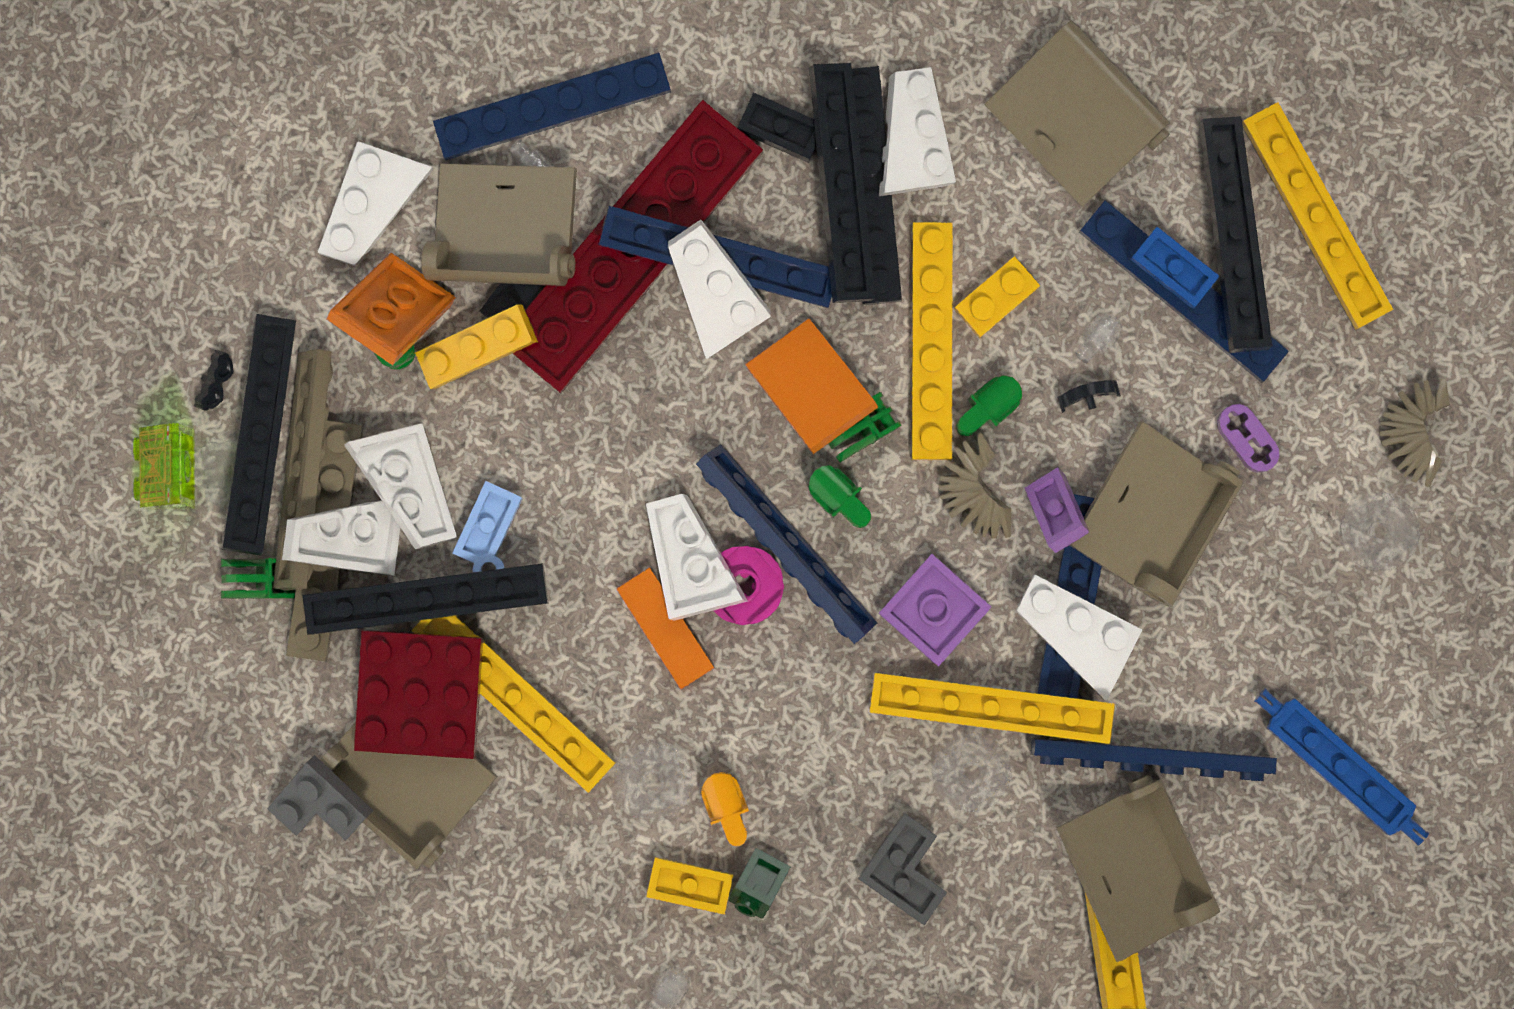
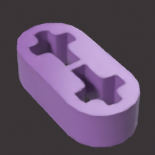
(1255, 432)

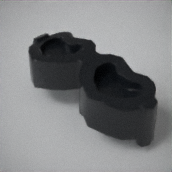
(211, 390)
(1088, 391)

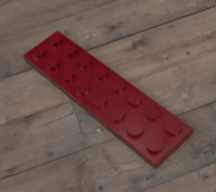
(677, 186)

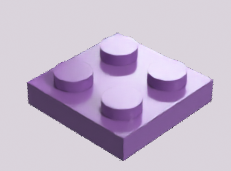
(934, 610)

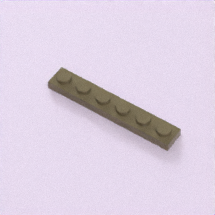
(303, 457)
(337, 485)

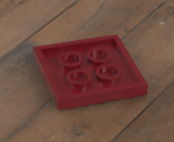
(418, 694)

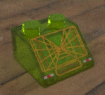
(165, 467)

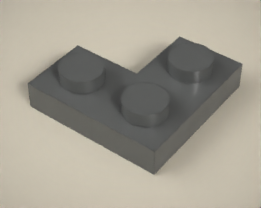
(322, 793)
(893, 870)

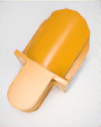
(724, 804)

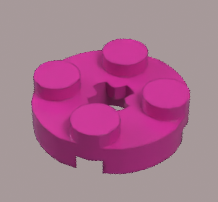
(767, 586)

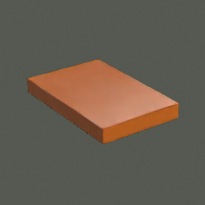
(391, 308)
(811, 386)

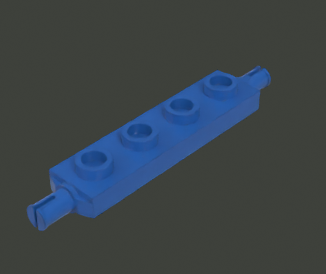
(1341, 767)

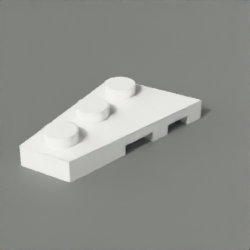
(916, 138)
(368, 201)
(715, 289)
(407, 482)
(345, 538)
(688, 560)
(1080, 632)

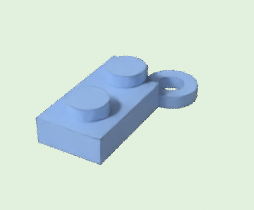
(487, 526)

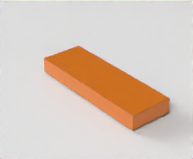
(669, 638)

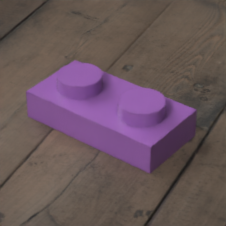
(1056, 510)

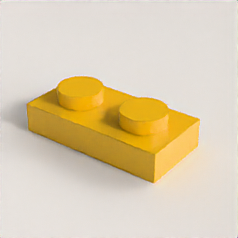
(997, 297)
(689, 885)

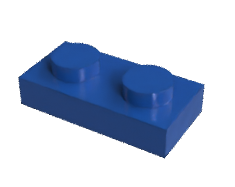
(1174, 267)

